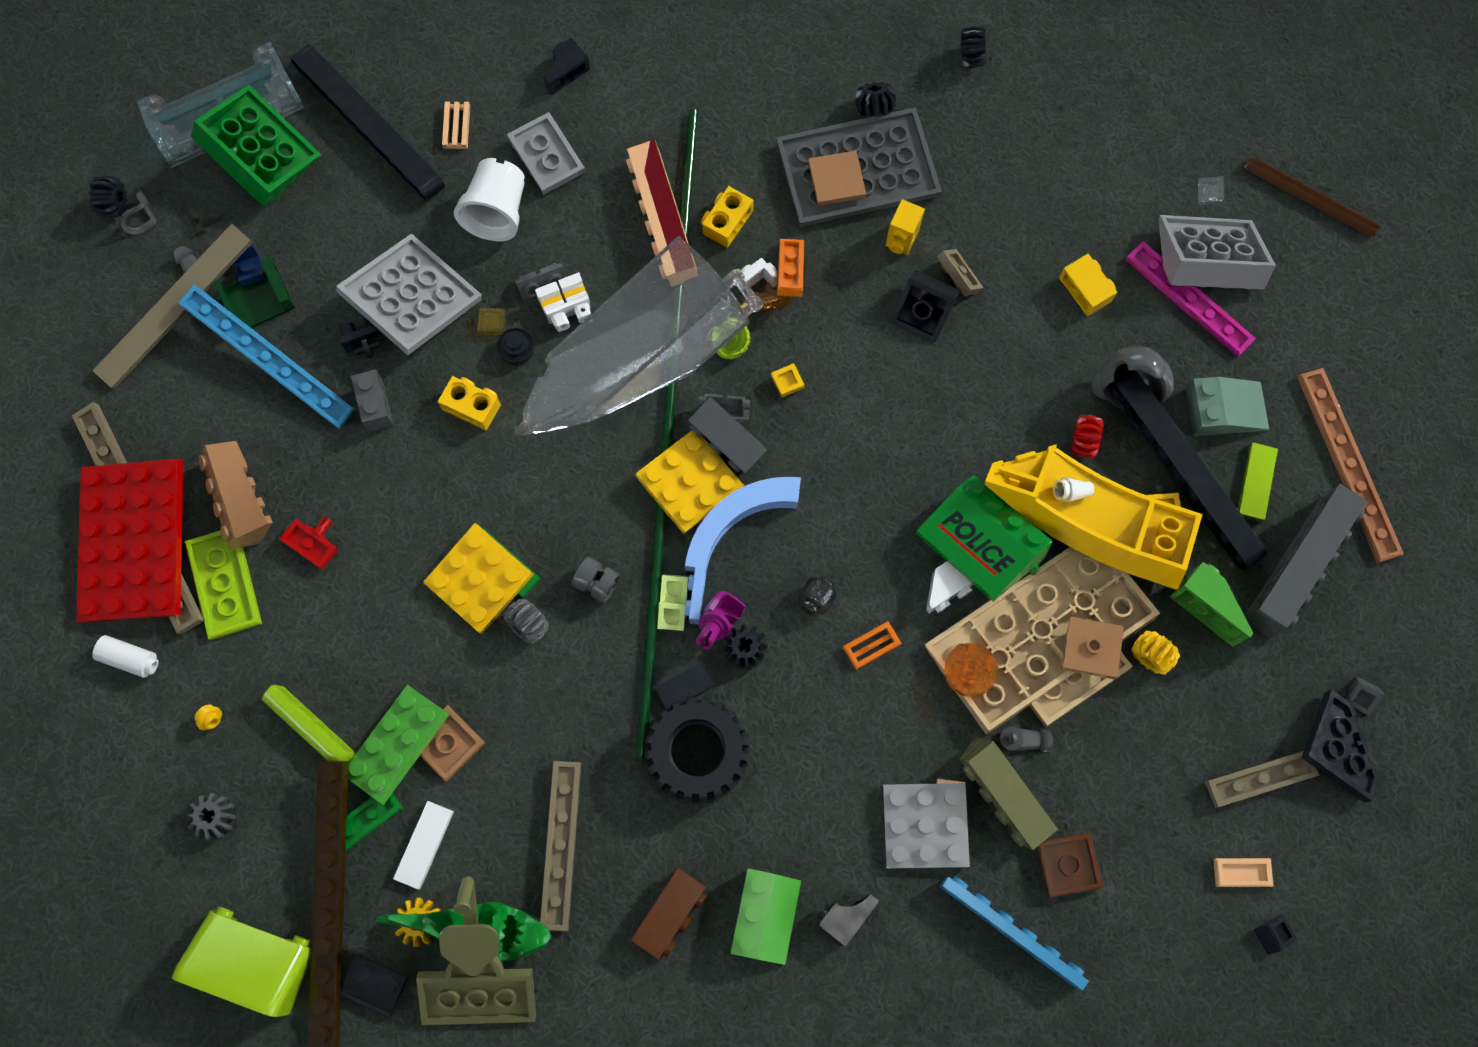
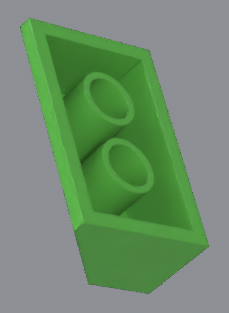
(766, 916)

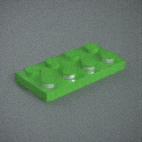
(395, 744)

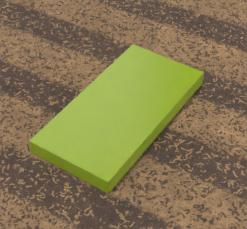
(222, 585)

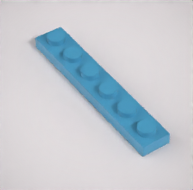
(1023, 938)

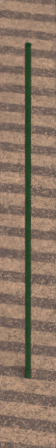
(659, 531)

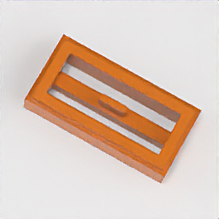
(852, 656)

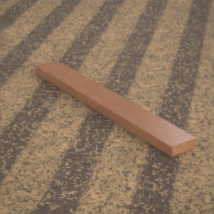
(1349, 463)

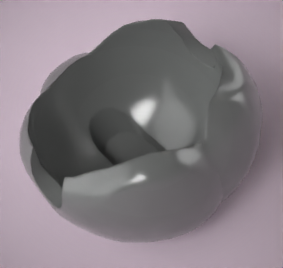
(1146, 362)

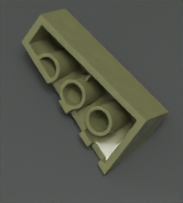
(1007, 793)

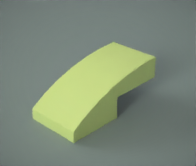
(672, 602)

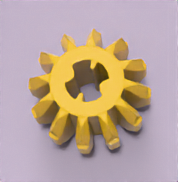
(1155, 652)
(411, 933)

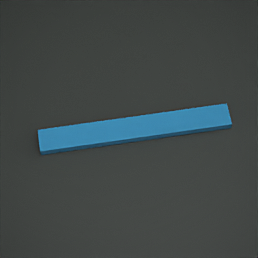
(266, 356)

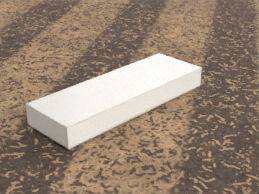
(423, 845)

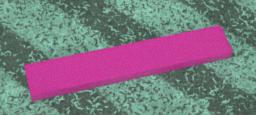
(1192, 301)

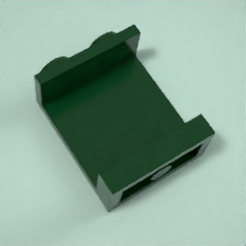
(257, 301)

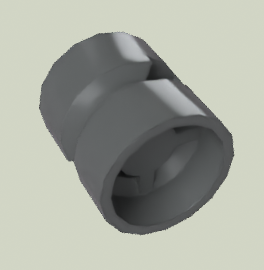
(587, 576)

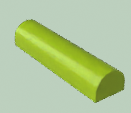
(307, 724)

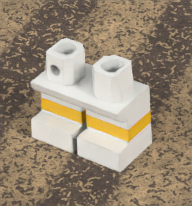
(553, 304)

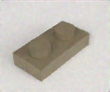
(959, 271)

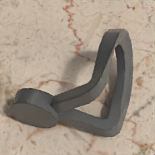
(143, 204)

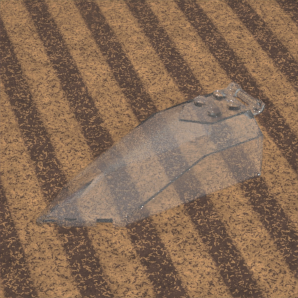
(640, 340)

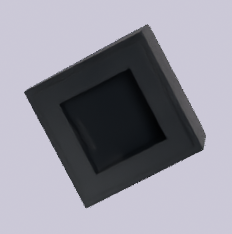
(1275, 935)

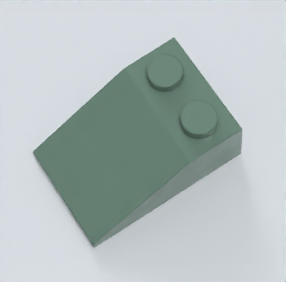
(1226, 406)

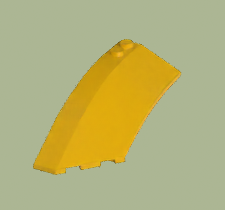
(1110, 526)

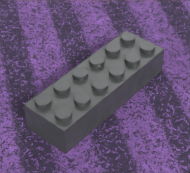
(1305, 561)

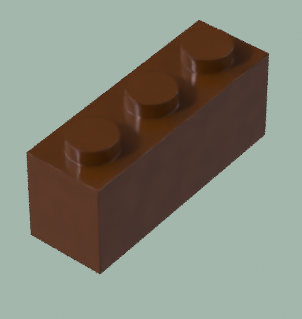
(669, 915)

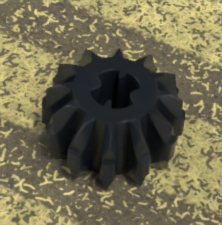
(973, 46)
(875, 99)
(108, 196)
(755, 647)

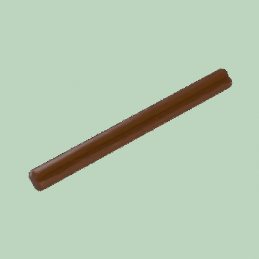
(1311, 196)

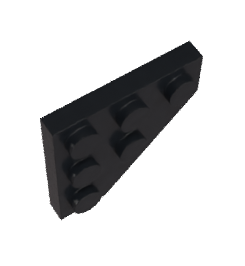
(1340, 749)

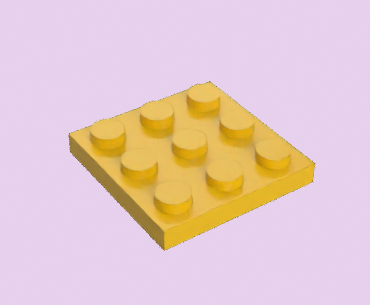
(688, 480)
(478, 578)

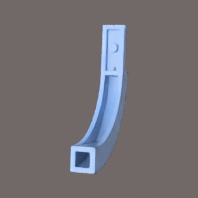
(752, 498)

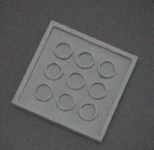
(409, 294)

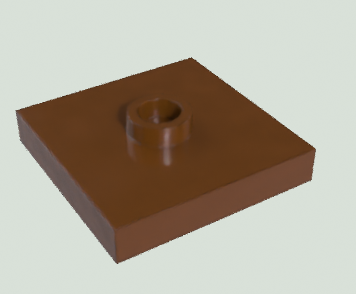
(1069, 865)

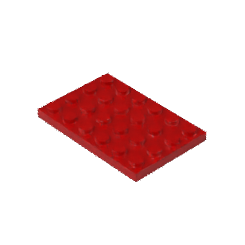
(130, 541)

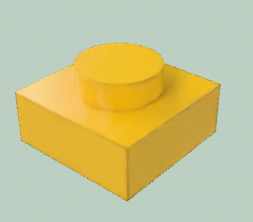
(787, 380)

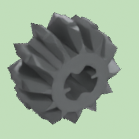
(526, 621)
(220, 821)

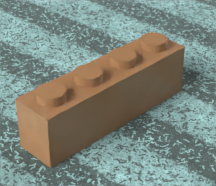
(234, 495)

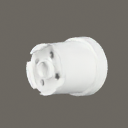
(492, 201)

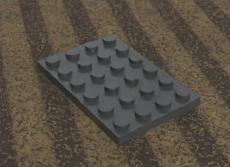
(890, 157)

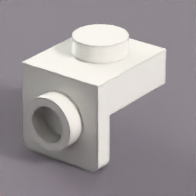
(759, 270)

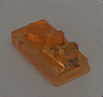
(771, 299)

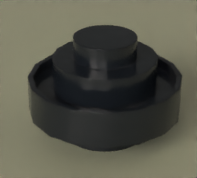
(515, 346)

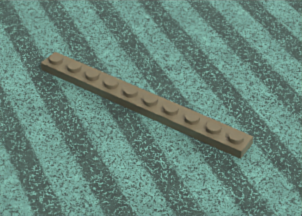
(106, 451)

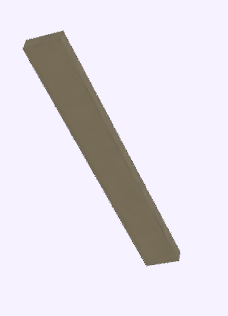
(167, 311)

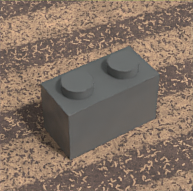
(372, 400)

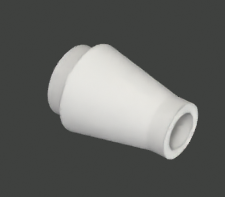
(1071, 489)

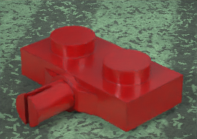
(310, 541)

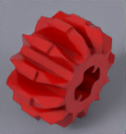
(1087, 436)

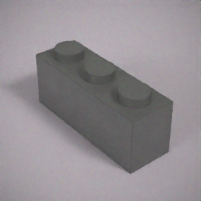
(726, 435)

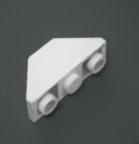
(944, 586)

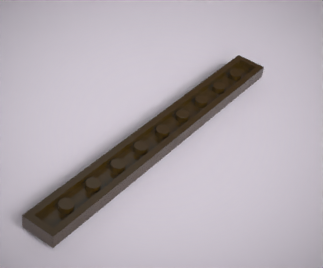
(328, 905)

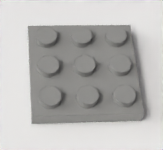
(926, 825)

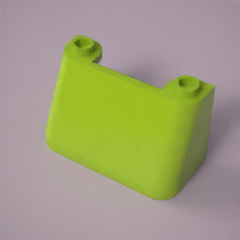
(245, 964)

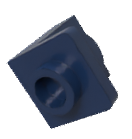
(249, 267)

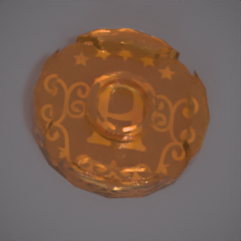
(970, 670)

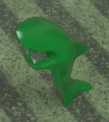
(517, 931)

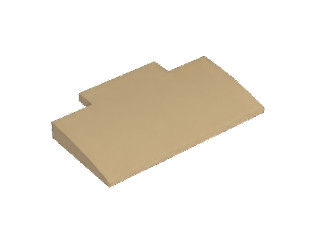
(1029, 632)

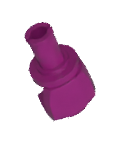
(719, 618)

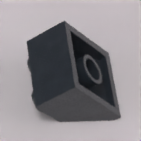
(925, 305)

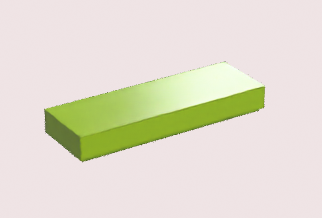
(1257, 482)

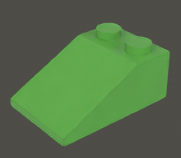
(1211, 601)

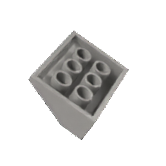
(1214, 252)

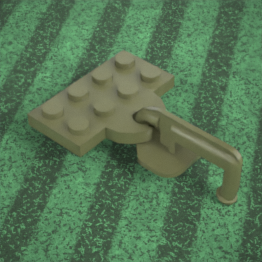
(474, 983)

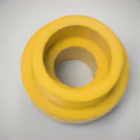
(208, 717)

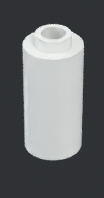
(125, 656)

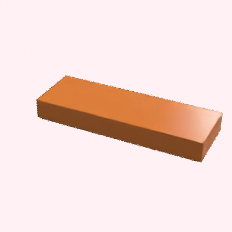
(790, 267)

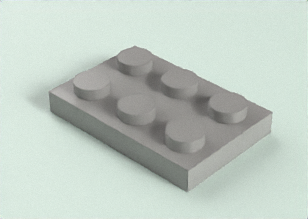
(546, 153)

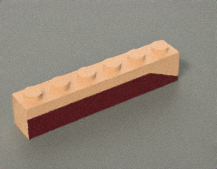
(656, 195)

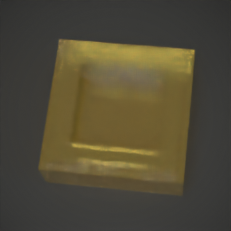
(491, 321)

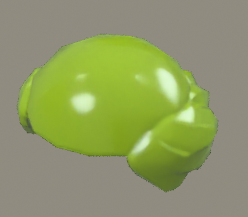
(736, 346)

